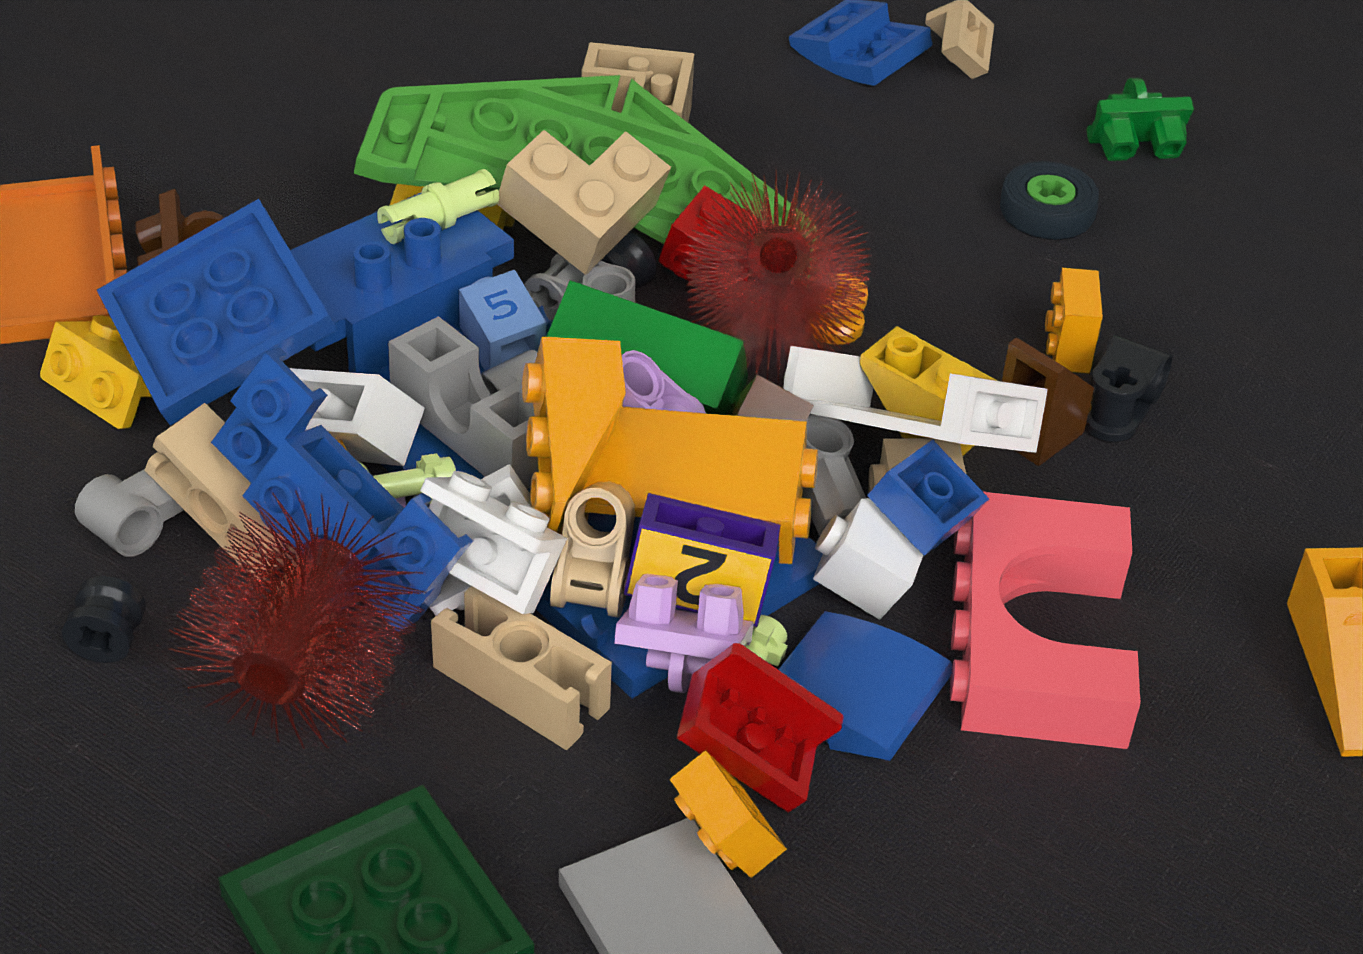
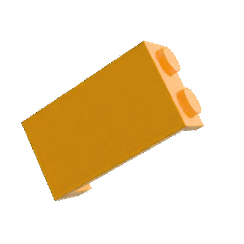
(713, 462)

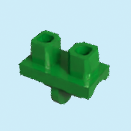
(1139, 118)

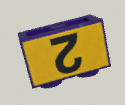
(704, 549)

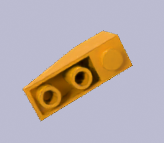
(576, 405)
(1329, 623)

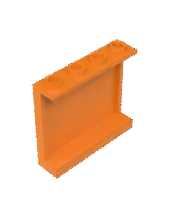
(57, 250)

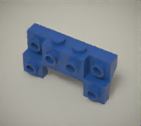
(277, 455)

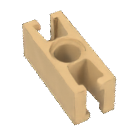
(206, 481)
(522, 666)

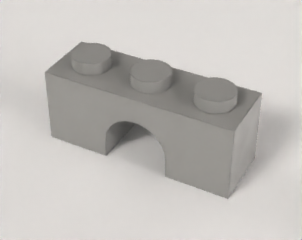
(444, 376)

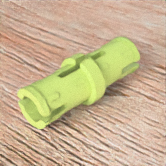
(440, 204)

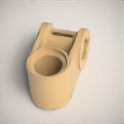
(594, 562)

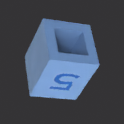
(500, 318)

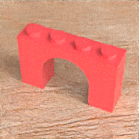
(1013, 677)

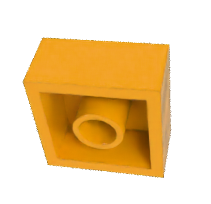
(1074, 319)
(726, 815)

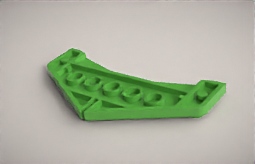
(460, 128)

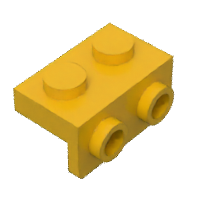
(95, 369)

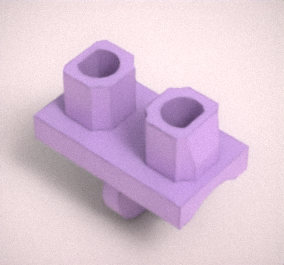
(680, 638)

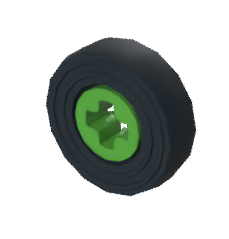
(1049, 200)

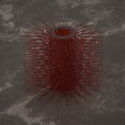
(777, 274)
(299, 620)

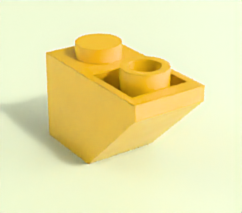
(913, 376)

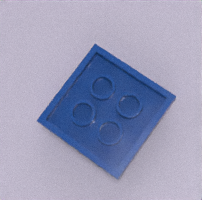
(213, 310)

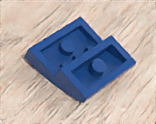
(860, 41)
(870, 677)

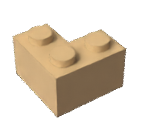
(660, 72)
(581, 206)

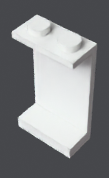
(973, 413)

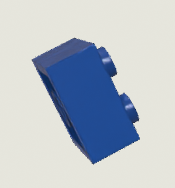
(928, 497)

